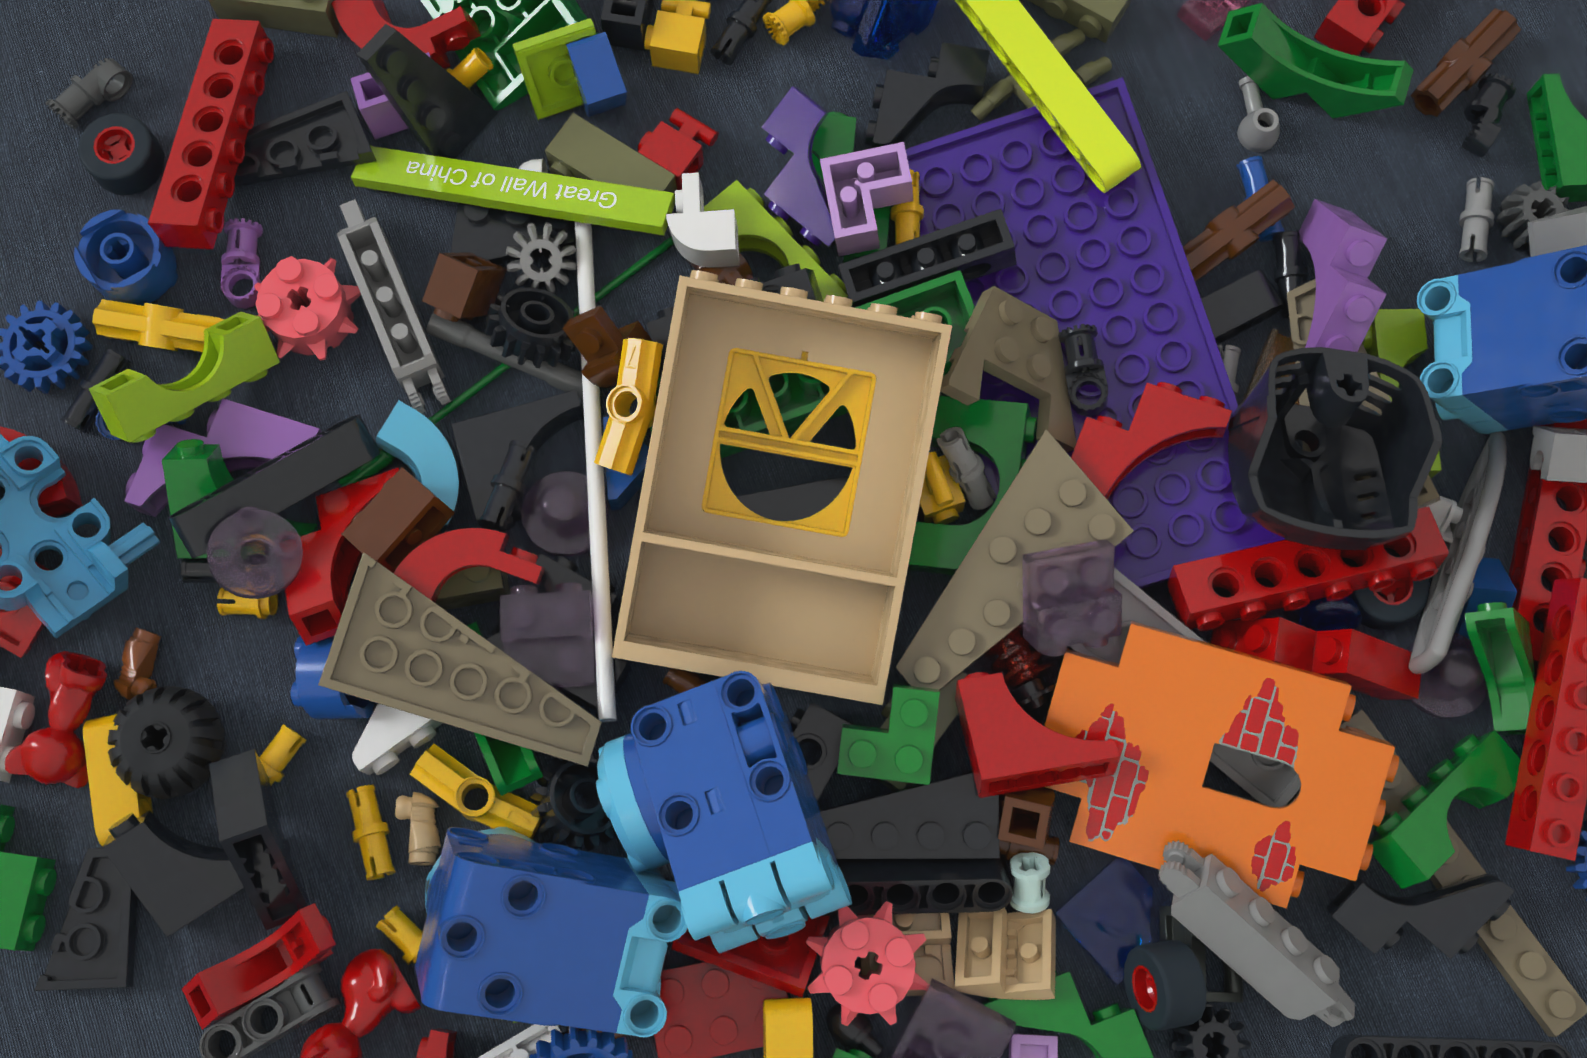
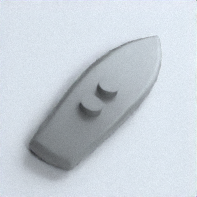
(1455, 577)

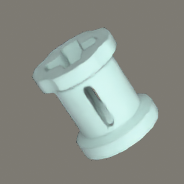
(1030, 882)

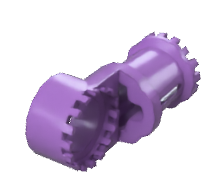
(241, 260)

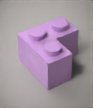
(858, 185)

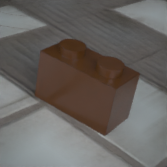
(463, 286)
(397, 520)

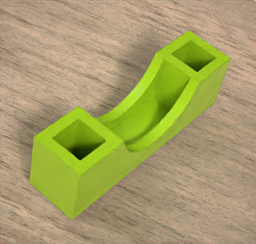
(771, 235)
(1401, 339)
(232, 354)

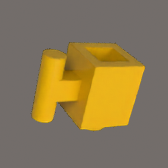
(678, 35)
(940, 495)

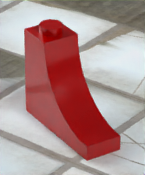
(1014, 750)

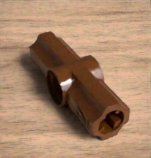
(1237, 229)

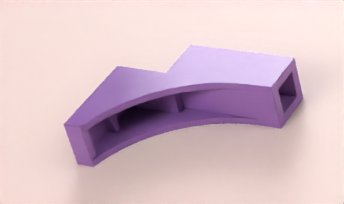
(1343, 258)
(245, 439)

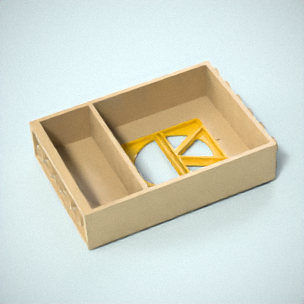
(804, 597)

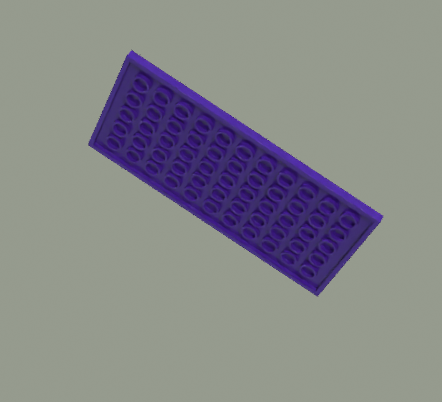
(1109, 266)

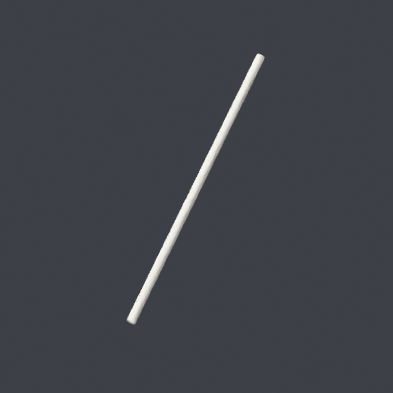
(596, 496)

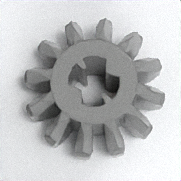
(555, 257)

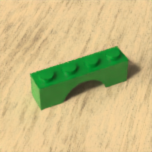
(1416, 839)

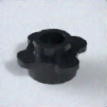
(1032, 693)

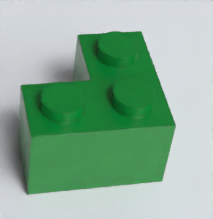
(900, 751)

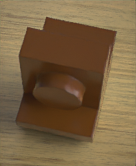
(601, 344)
(1026, 816)

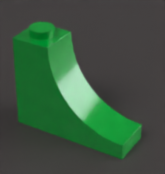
(1559, 138)
(195, 471)

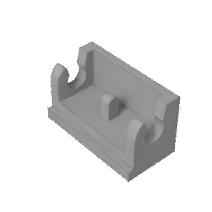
(1560, 453)

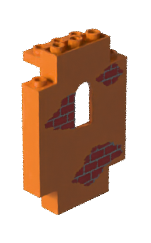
(1166, 713)

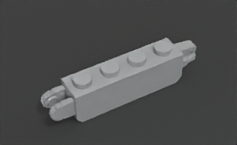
(390, 306)
(1253, 937)

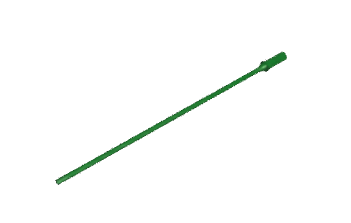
(384, 459)

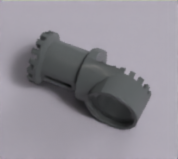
(91, 91)

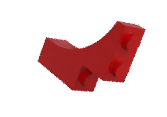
(1161, 420)
(329, 560)
(1342, 654)

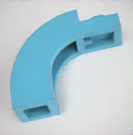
(423, 449)

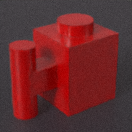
(678, 149)

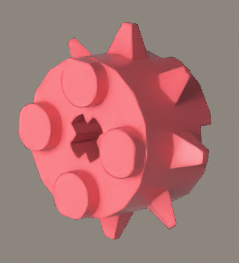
(284, 300)
(879, 989)

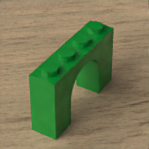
(994, 430)

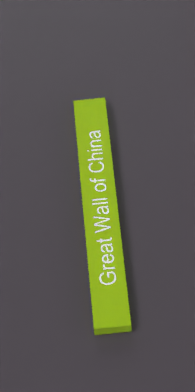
(516, 190)

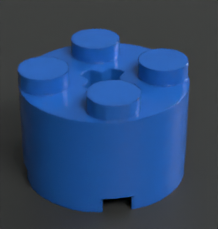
(125, 258)
(316, 700)

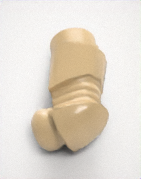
(424, 834)

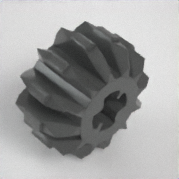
(1527, 205)

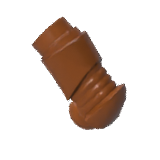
(138, 664)

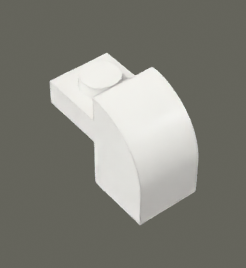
(702, 235)

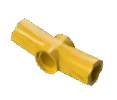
(152, 325)
(639, 380)
(454, 780)

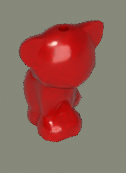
(56, 751)
(370, 990)

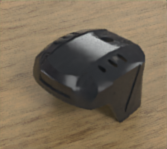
(1315, 493)

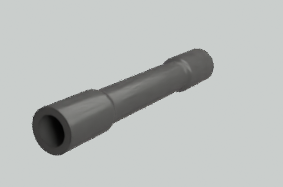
(465, 335)

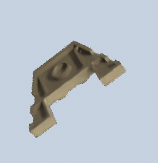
(1019, 348)

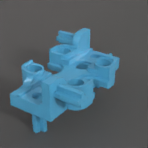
(91, 566)

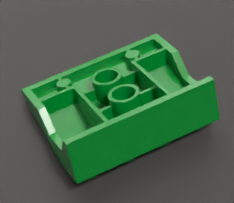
(502, 25)

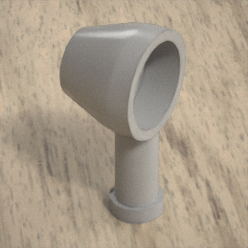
(1250, 132)

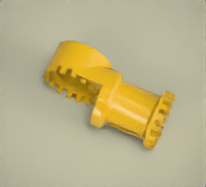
(791, 19)

